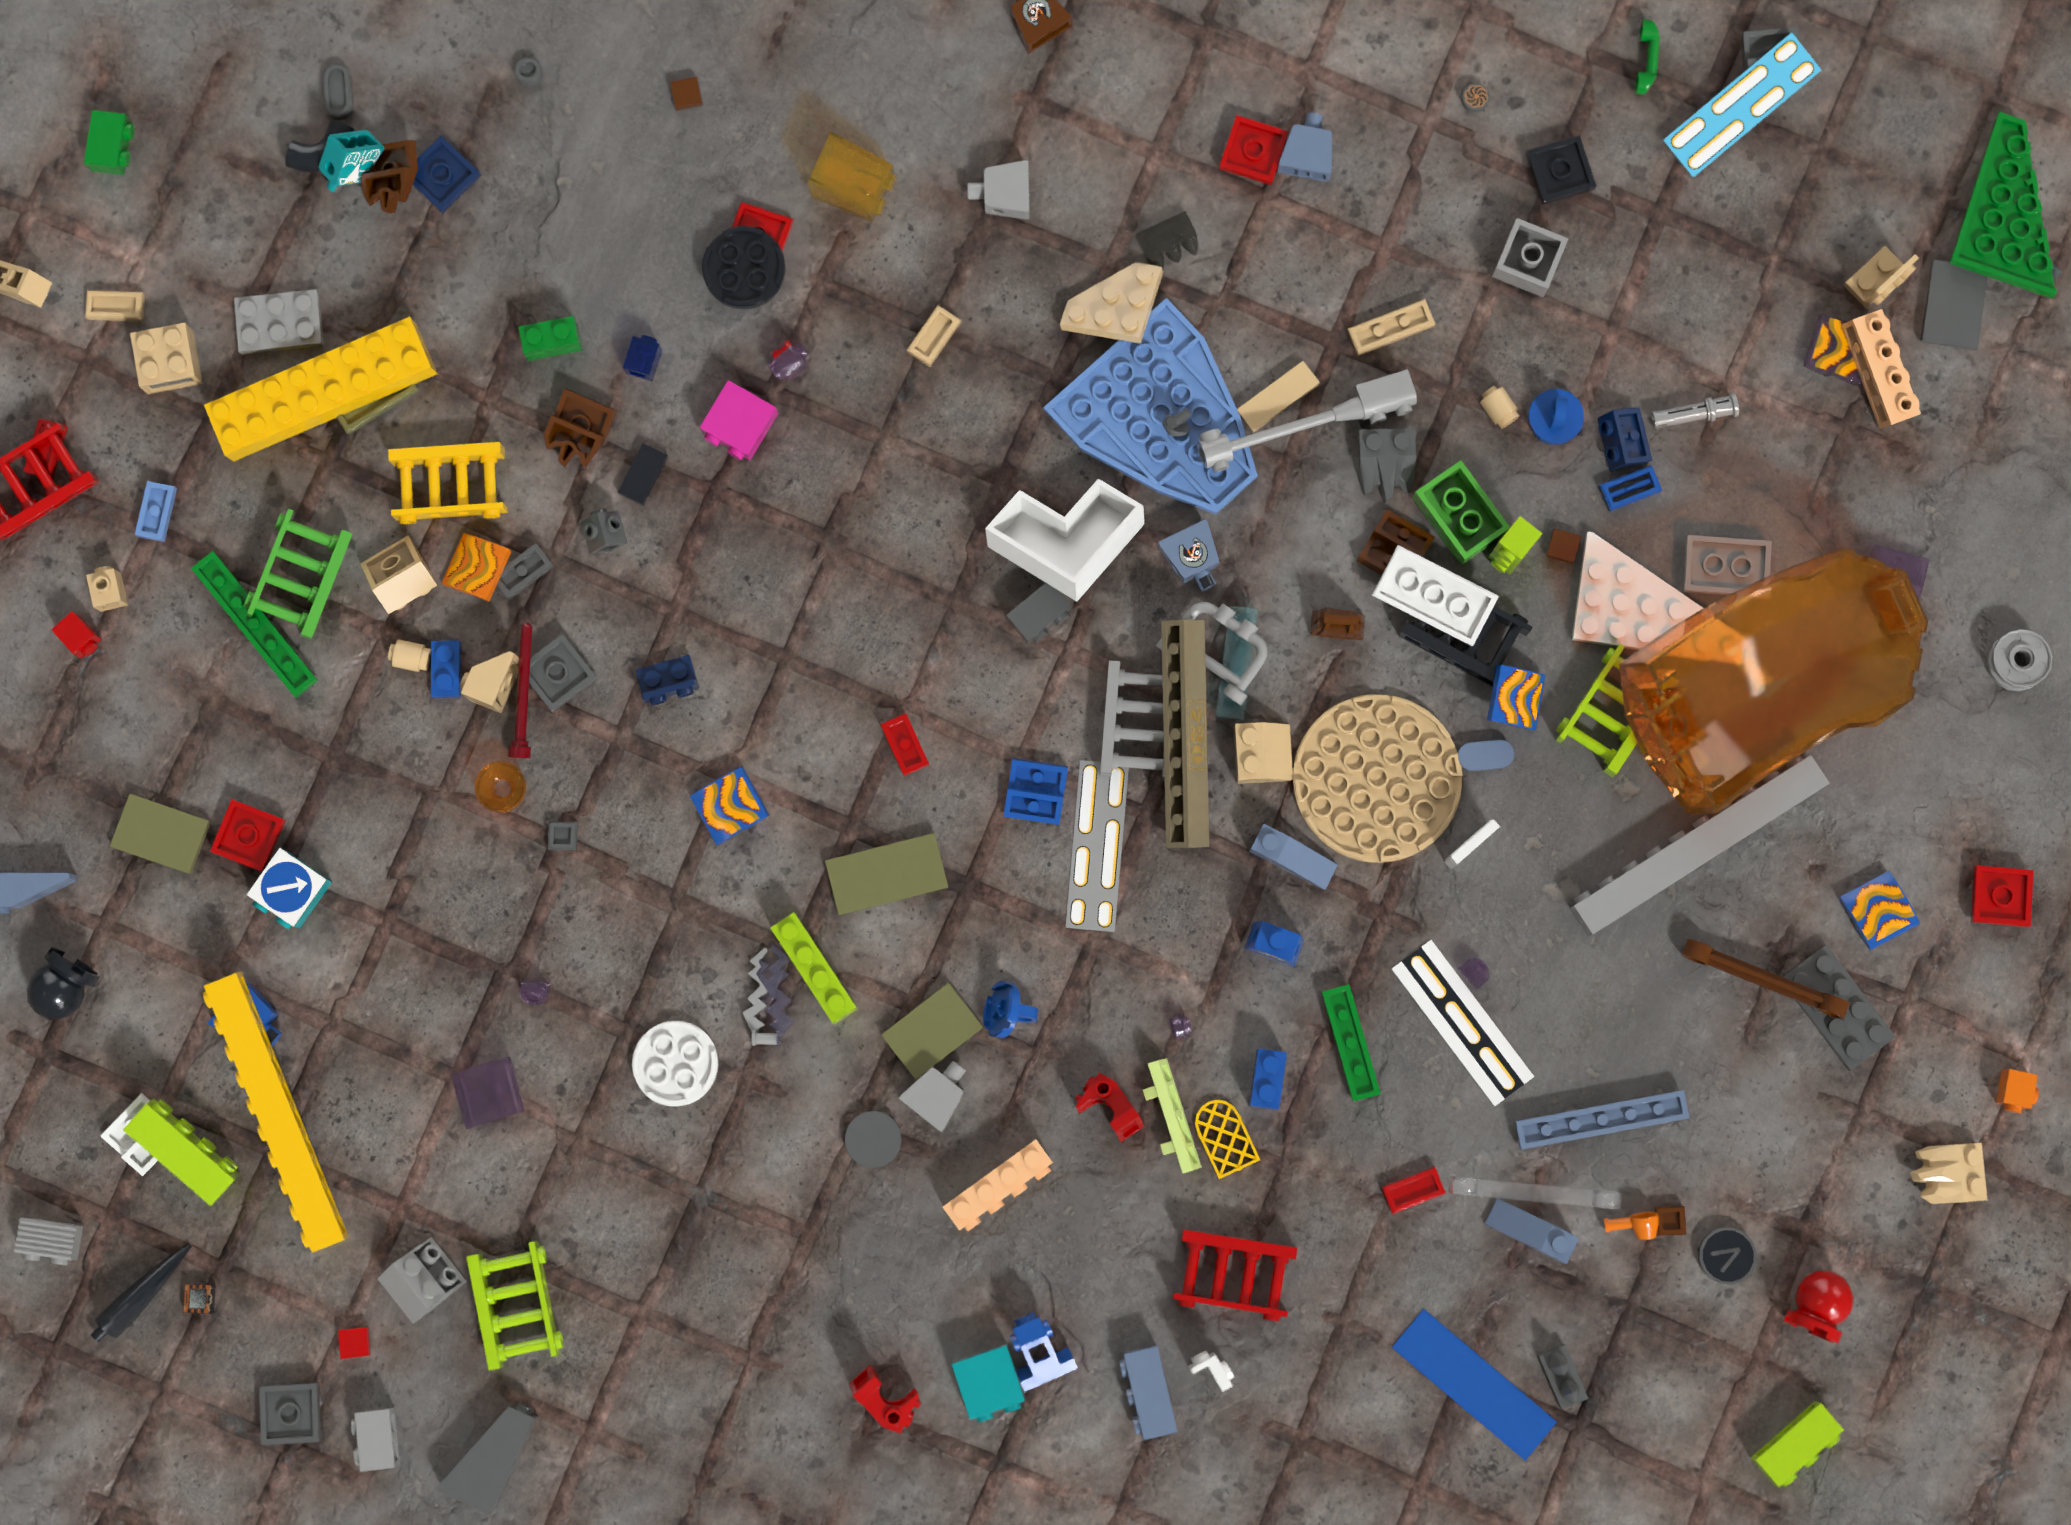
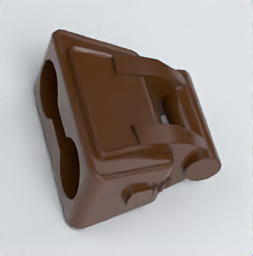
(1337, 624)

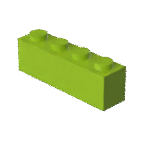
(814, 968)

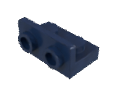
(1624, 438)
(667, 679)

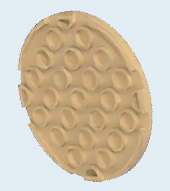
(1377, 778)

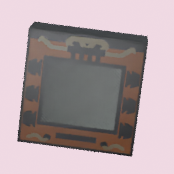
(199, 1298)

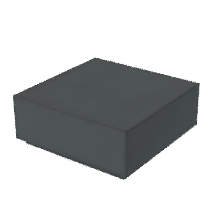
(563, 836)

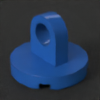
(1556, 416)
(1004, 1010)

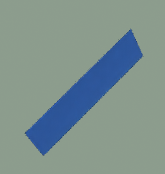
(1474, 1384)

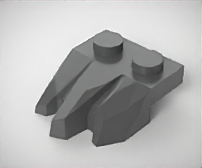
(1759, 42)
(1387, 460)

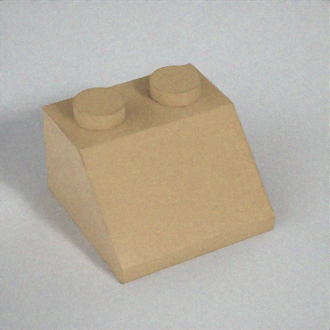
(398, 575)
(491, 681)
(1262, 752)

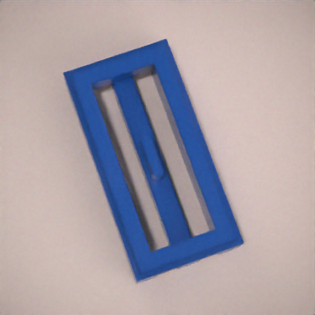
(1608, 497)

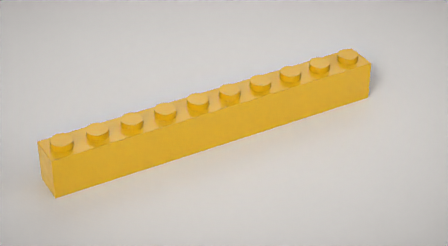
(275, 1111)

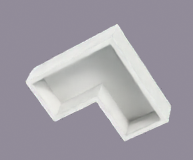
(1067, 549)

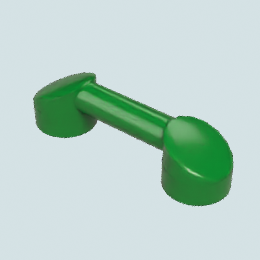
(1650, 34)

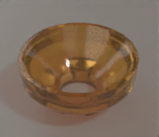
(490, 777)

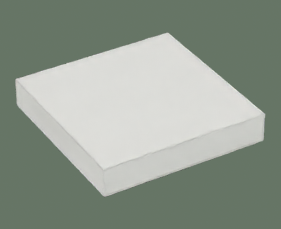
(1472, 843)

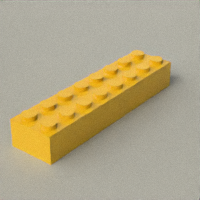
(320, 389)

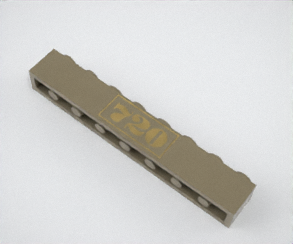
(1185, 733)

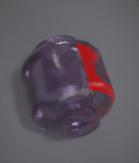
(788, 360)

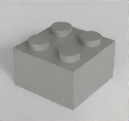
(1530, 257)

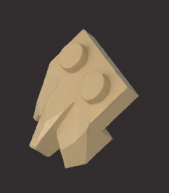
(1952, 1173)

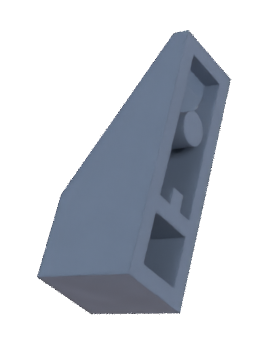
(1293, 857)
(25, 888)
(1531, 1231)

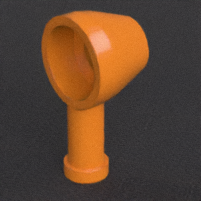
(1643, 1224)

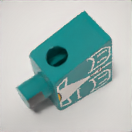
(348, 157)

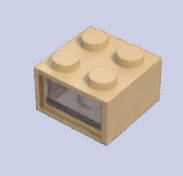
(166, 358)

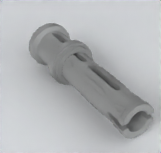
(1708, 409)

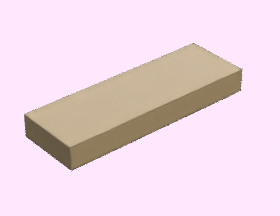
(1391, 327)
(1278, 397)

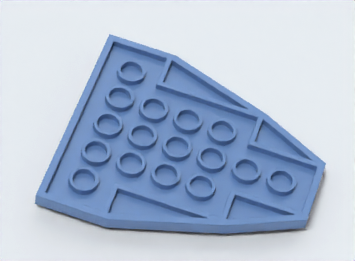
(1125, 394)

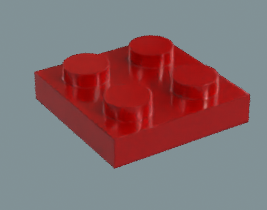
(1253, 150)
(248, 835)
(2002, 896)

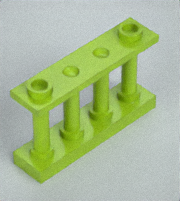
(1613, 758)
(493, 1324)

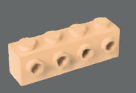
(1881, 368)
(999, 1183)

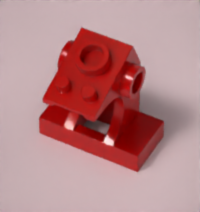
(1125, 1120)
(866, 1391)

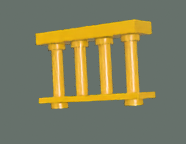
(433, 459)

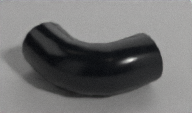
(308, 156)

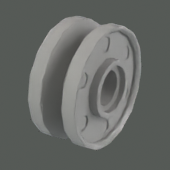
(2034, 652)

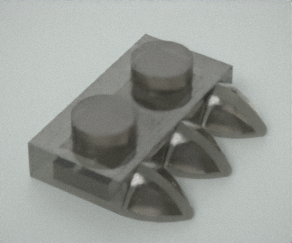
(1167, 238)

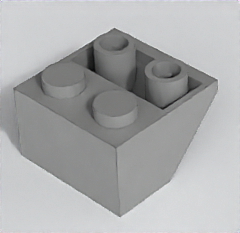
(421, 1280)

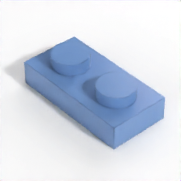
(155, 511)

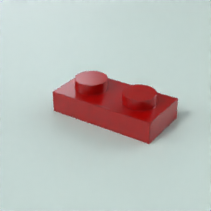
(905, 744)

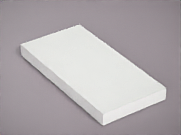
(1435, 595)

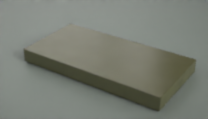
(886, 874)

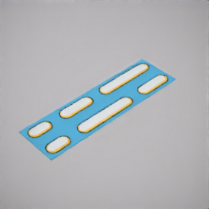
(1742, 104)

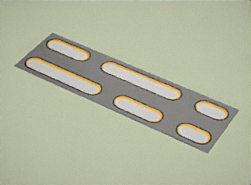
(1096, 848)

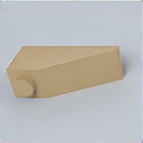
(23, 284)

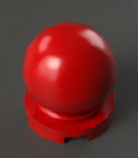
(1822, 1303)

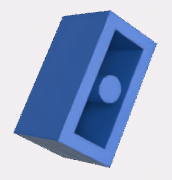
(1267, 1079)

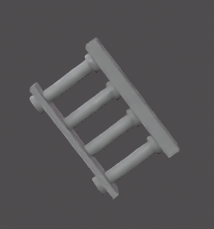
(1113, 732)

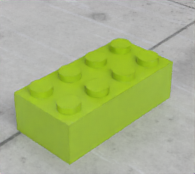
(182, 1151)

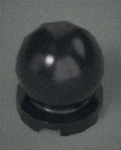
(59, 987)

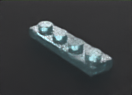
(1235, 658)

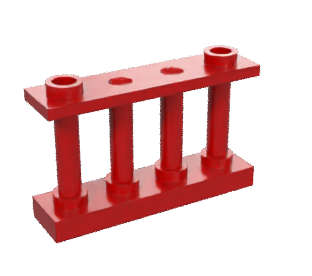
(54, 493)
(1252, 1252)

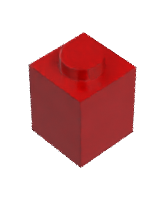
(77, 635)

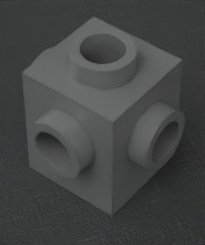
(603, 531)

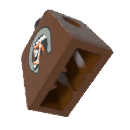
(1039, 21)

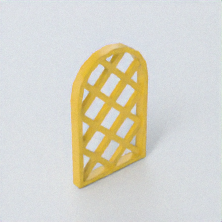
(1221, 1130)

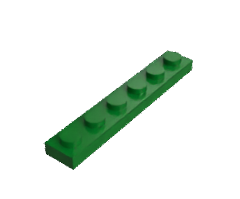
(258, 628)

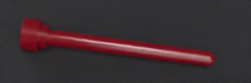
(519, 746)

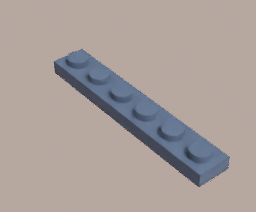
(1601, 1119)

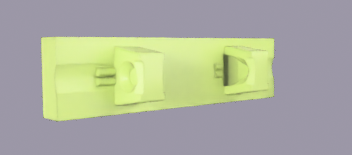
(1182, 1140)

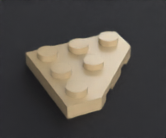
(1116, 305)

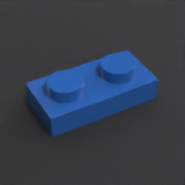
(445, 669)

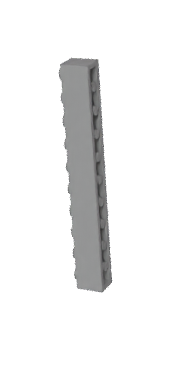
(1699, 845)

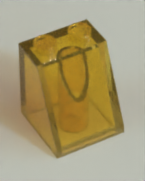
(851, 178)

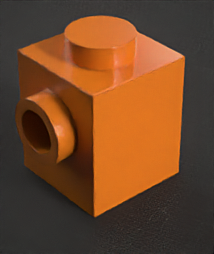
(2017, 1090)

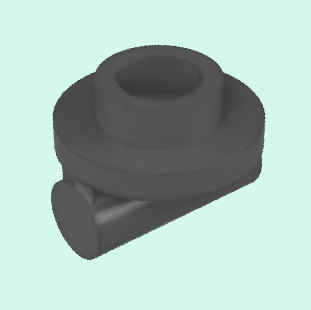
(1176, 424)

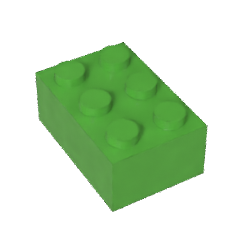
(1460, 512)

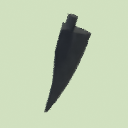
(134, 1300)

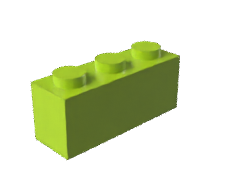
(1514, 546)
(1797, 1445)

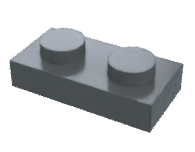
(524, 571)

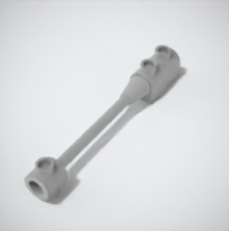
(1368, 401)

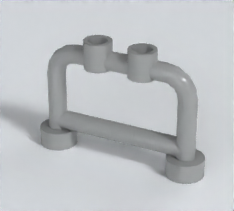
(1246, 631)

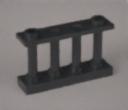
(1466, 659)

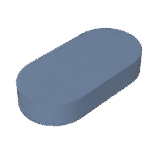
(1485, 755)

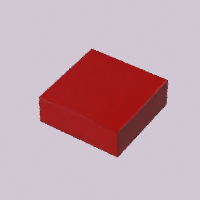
(354, 1342)

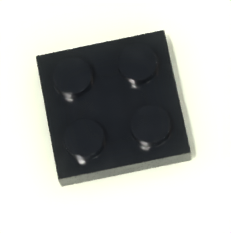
(1561, 170)

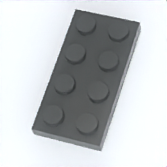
(1862, 1029)

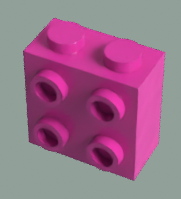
(738, 421)

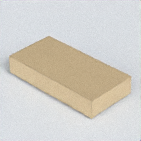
(115, 305)
(933, 336)

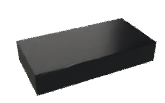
(643, 474)

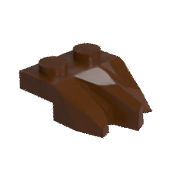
(391, 175)
(578, 427)

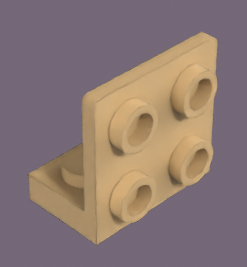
(1879, 277)

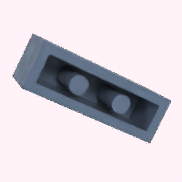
(1148, 1392)

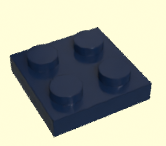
(443, 174)

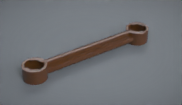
(1823, 1002)

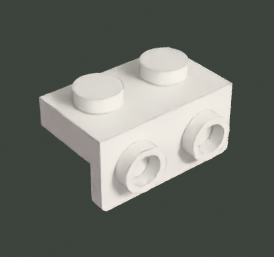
(1219, 1370)

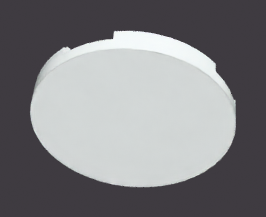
(675, 1063)

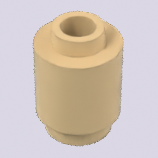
(1499, 406)
(409, 655)

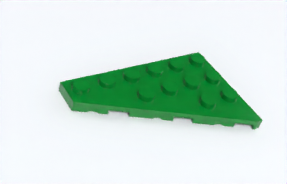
(2003, 219)

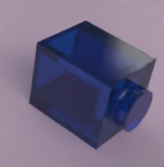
(642, 357)

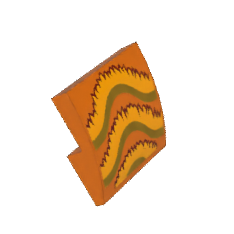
(476, 567)

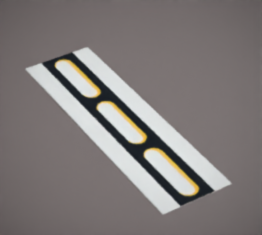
(1463, 1022)

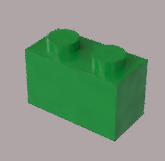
(108, 142)
(550, 338)

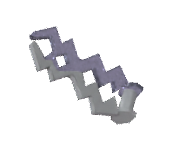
(768, 986)

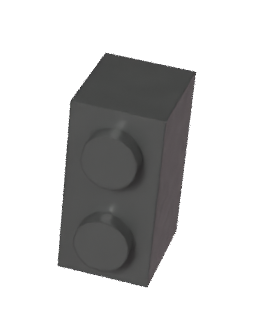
(1039, 613)

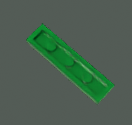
(1350, 1043)

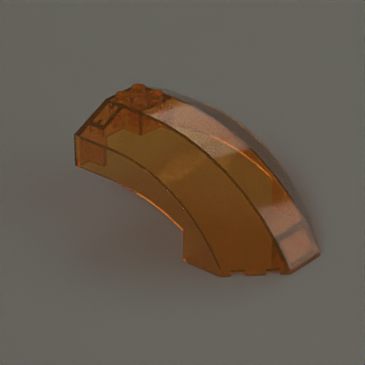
(1773, 674)

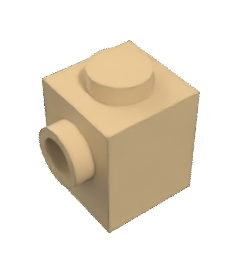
(106, 589)

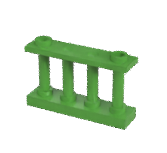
(325, 569)

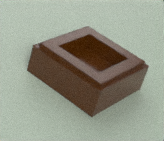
(686, 93)
(1563, 546)
(1671, 1220)

